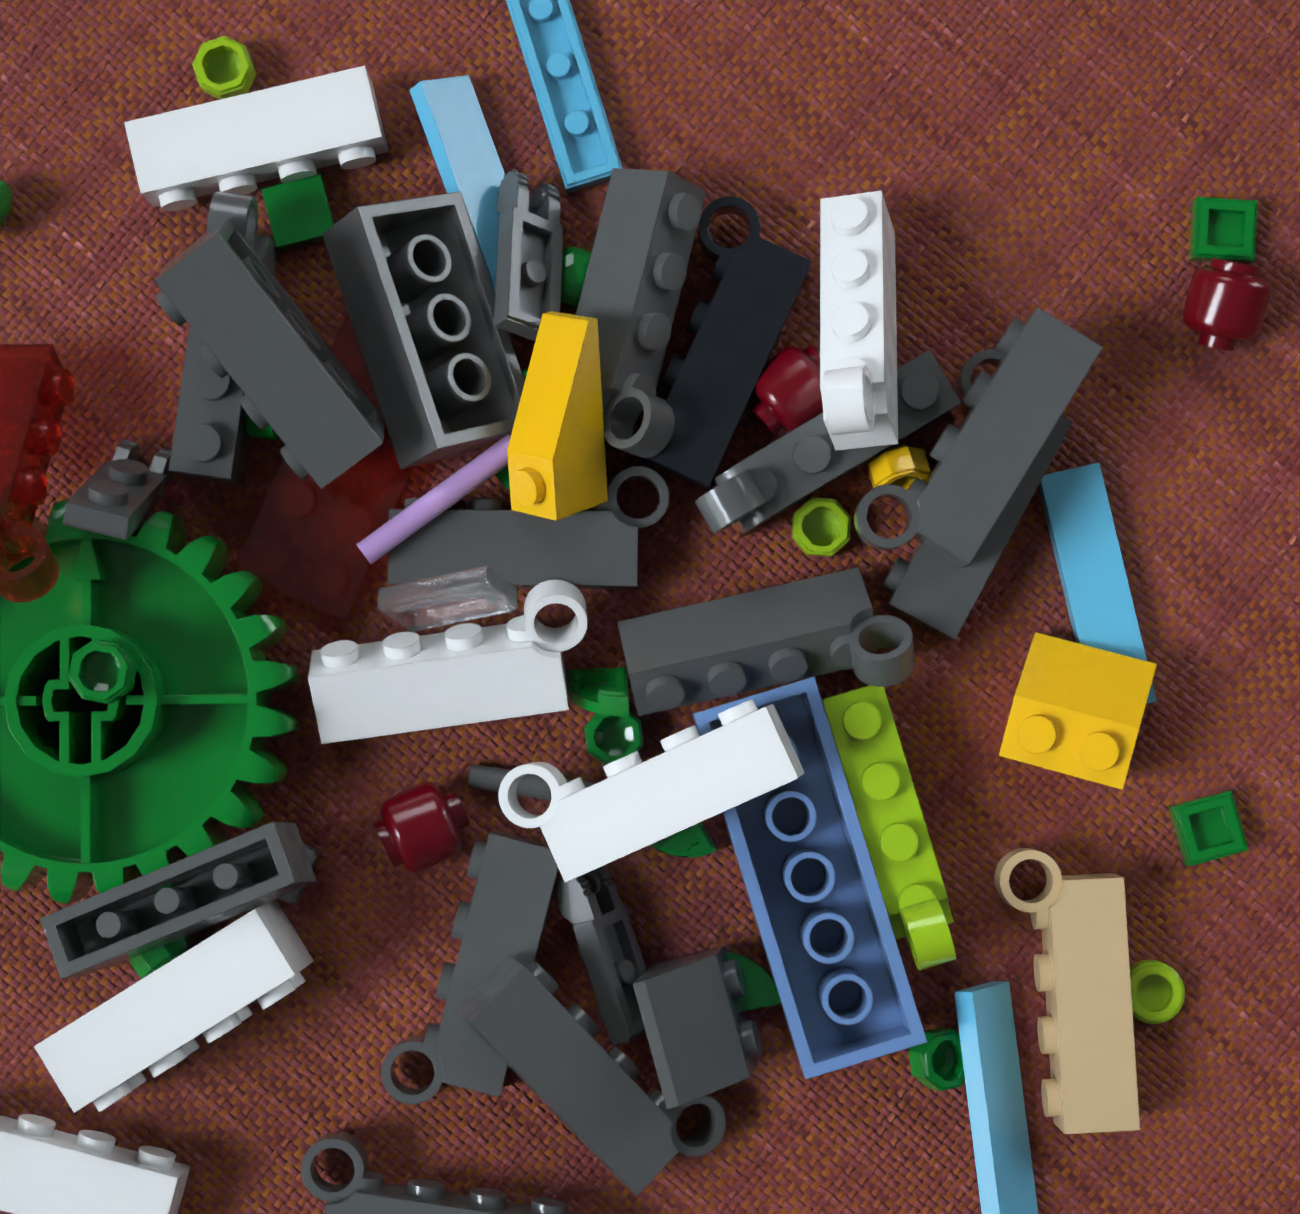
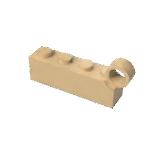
(1086, 996)

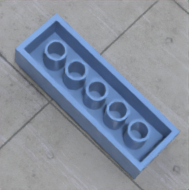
(819, 899)

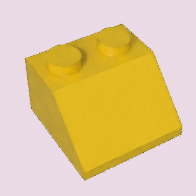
(1078, 710)

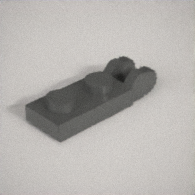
(527, 255)
(119, 493)
(606, 948)

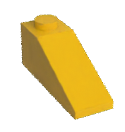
(559, 423)

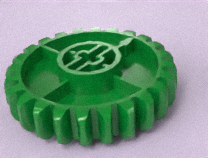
(90, 797)

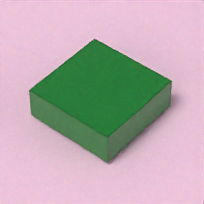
(298, 212)
(1223, 229)
(1208, 828)

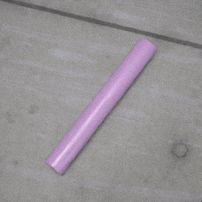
(435, 501)

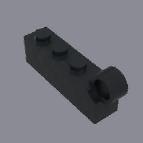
(729, 347)

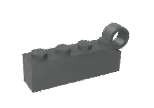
(634, 295)
(210, 420)
(994, 444)
(807, 460)
(584, 549)
(935, 590)
(763, 642)
(207, 891)
(502, 920)
(579, 1079)
(370, 1195)

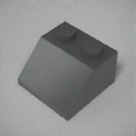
(697, 1025)

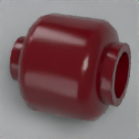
(1226, 303)
(789, 389)
(421, 827)

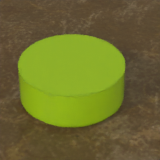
(1155, 991)

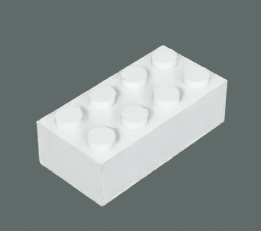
(162, 1013)

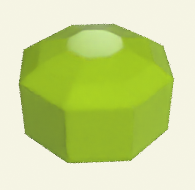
(224, 68)
(821, 527)

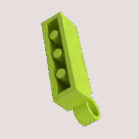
(892, 822)

